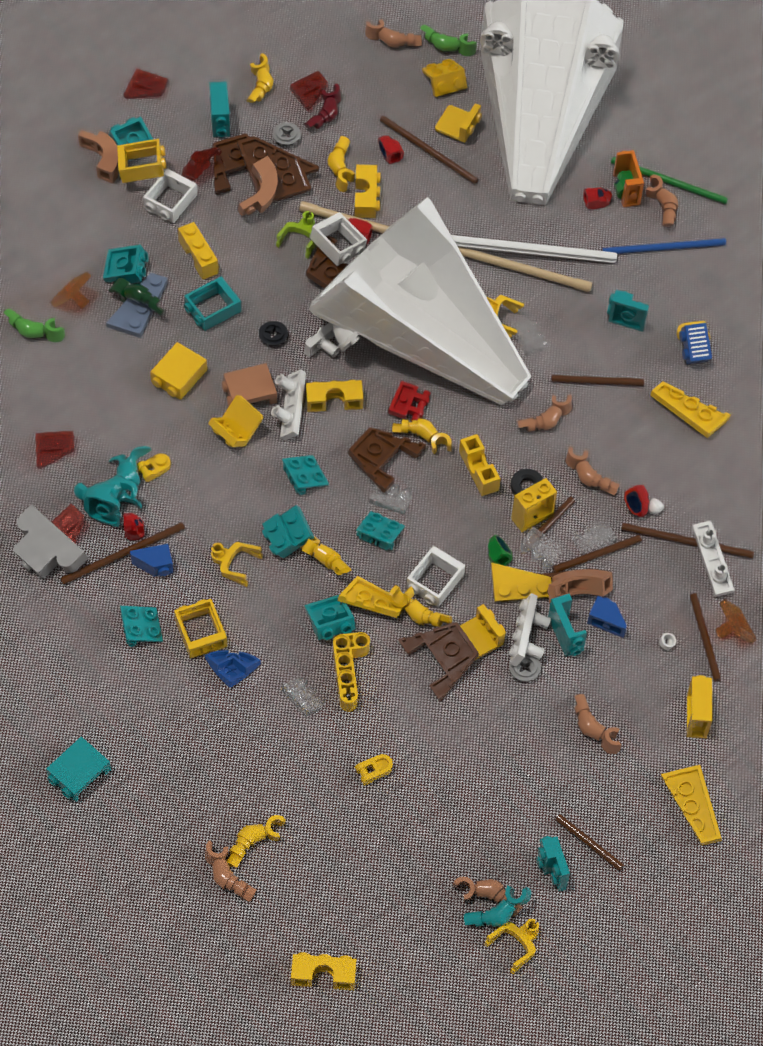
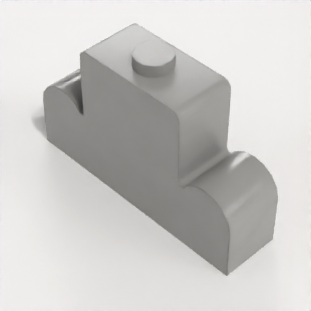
(46, 545)

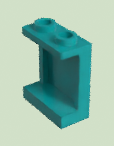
(570, 641)
(77, 768)

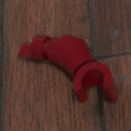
(329, 109)

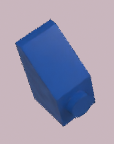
(153, 560)
(607, 617)

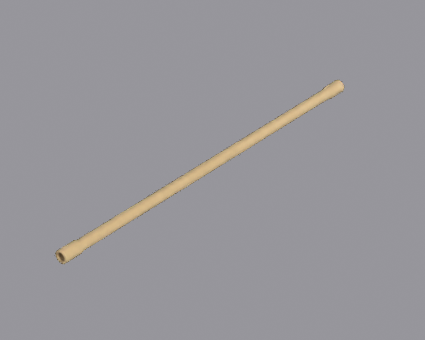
(576, 283)

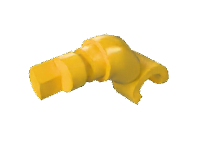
(264, 79)
(337, 165)
(426, 430)
(326, 556)
(415, 610)
(250, 835)

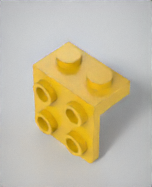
(446, 77)
(458, 122)
(237, 423)
(484, 631)

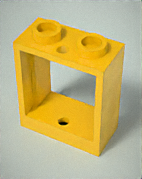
(140, 150)
(527, 505)
(206, 644)
(699, 707)

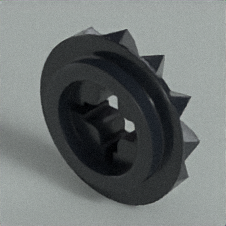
(266, 330)

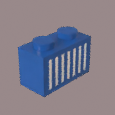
(695, 343)

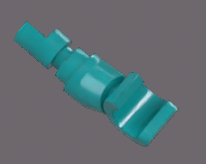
(502, 912)

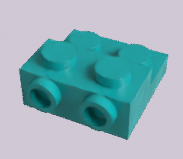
(132, 131)
(126, 264)
(627, 312)
(287, 531)
(330, 618)
(553, 862)

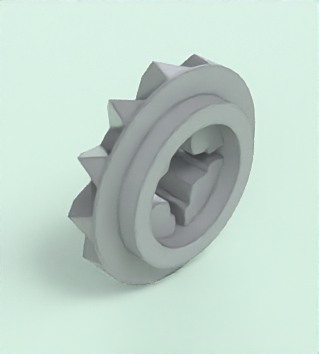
(286, 128)
(533, 670)

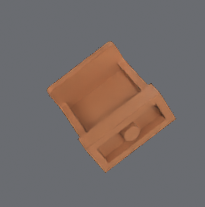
(251, 383)

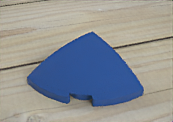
(232, 666)

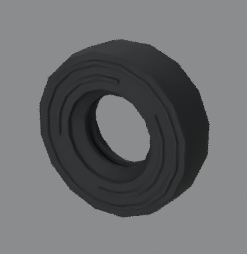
(521, 475)

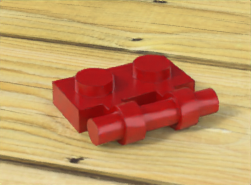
(404, 398)

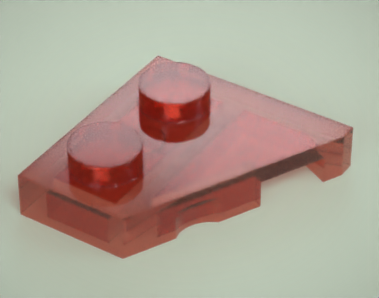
(145, 84)
(309, 89)
(199, 162)
(53, 446)
(70, 522)

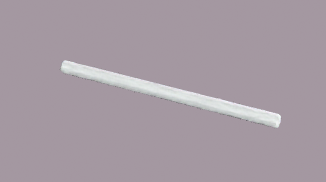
(535, 249)

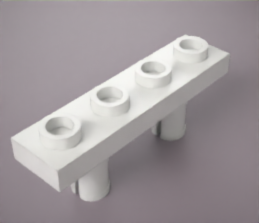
(322, 341)
(293, 401)
(713, 558)
(521, 635)

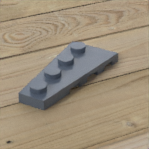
(134, 316)

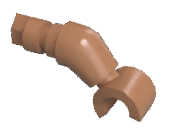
(391, 37)
(666, 198)
(550, 417)
(587, 474)
(592, 728)
(224, 876)
(485, 888)

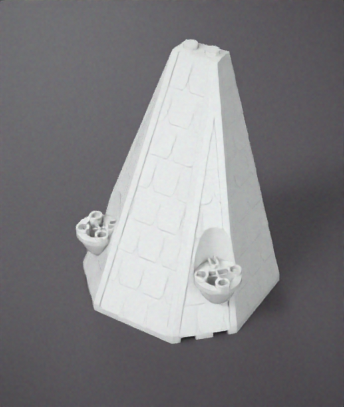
(544, 81)
(424, 305)

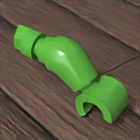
(448, 43)
(34, 329)

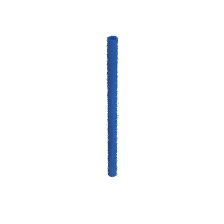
(666, 246)

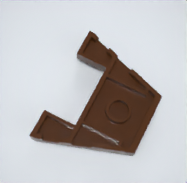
(227, 162)
(322, 268)
(376, 449)
(451, 650)

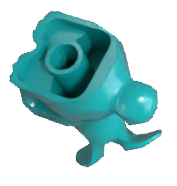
(104, 498)

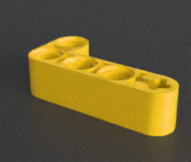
(347, 672)

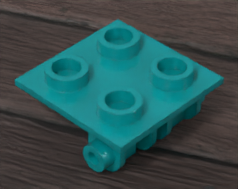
(304, 473)
(379, 528)
(140, 624)

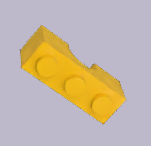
(367, 180)
(194, 243)
(348, 392)
(473, 455)
(307, 966)

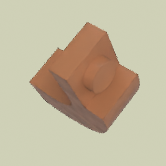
(106, 147)
(267, 177)
(581, 582)

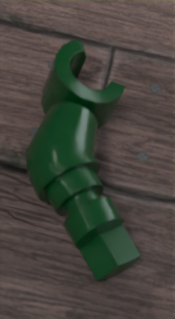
(137, 293)

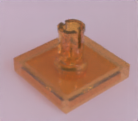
(71, 290)
(736, 623)

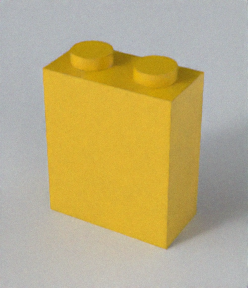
(178, 371)

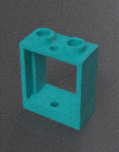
(219, 109)
(206, 291)

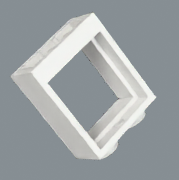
(177, 183)
(338, 223)
(443, 561)

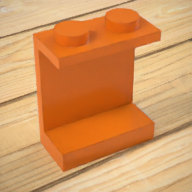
(633, 187)

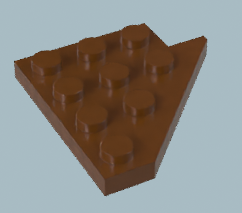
(289, 167)

